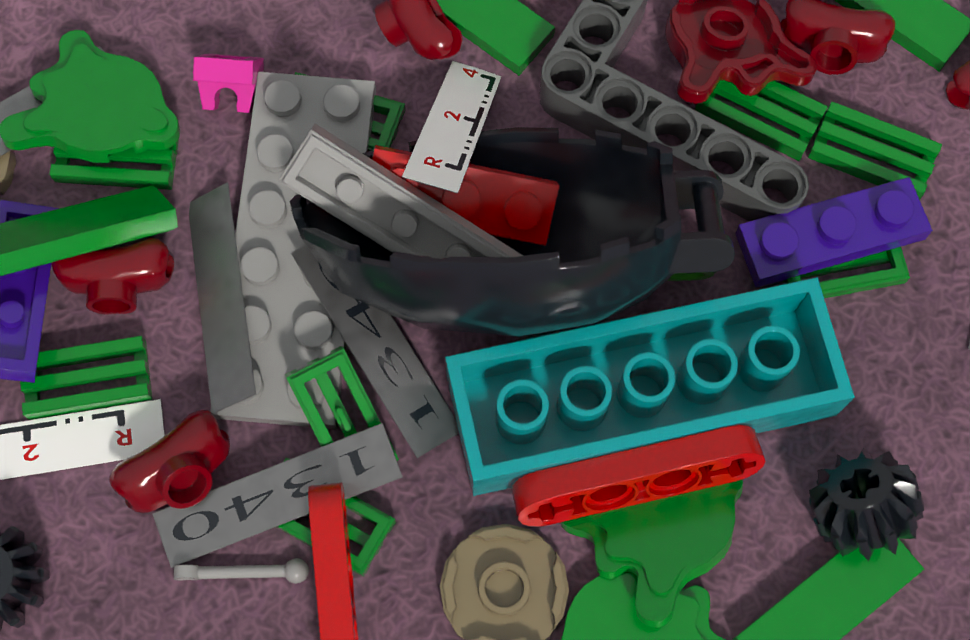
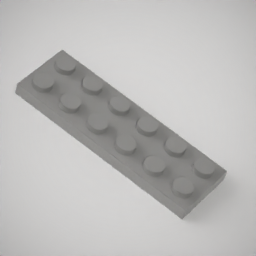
(281, 308)

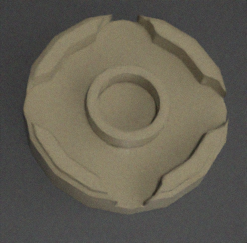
(504, 606)

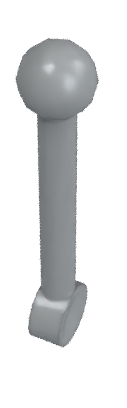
(294, 571)

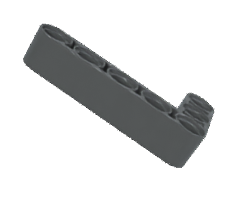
(655, 113)

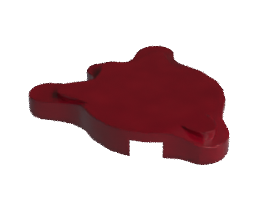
(734, 45)

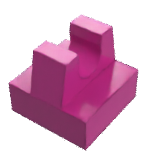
(227, 71)

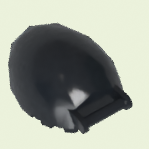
(605, 250)

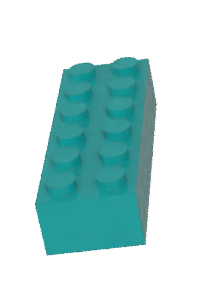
(647, 380)

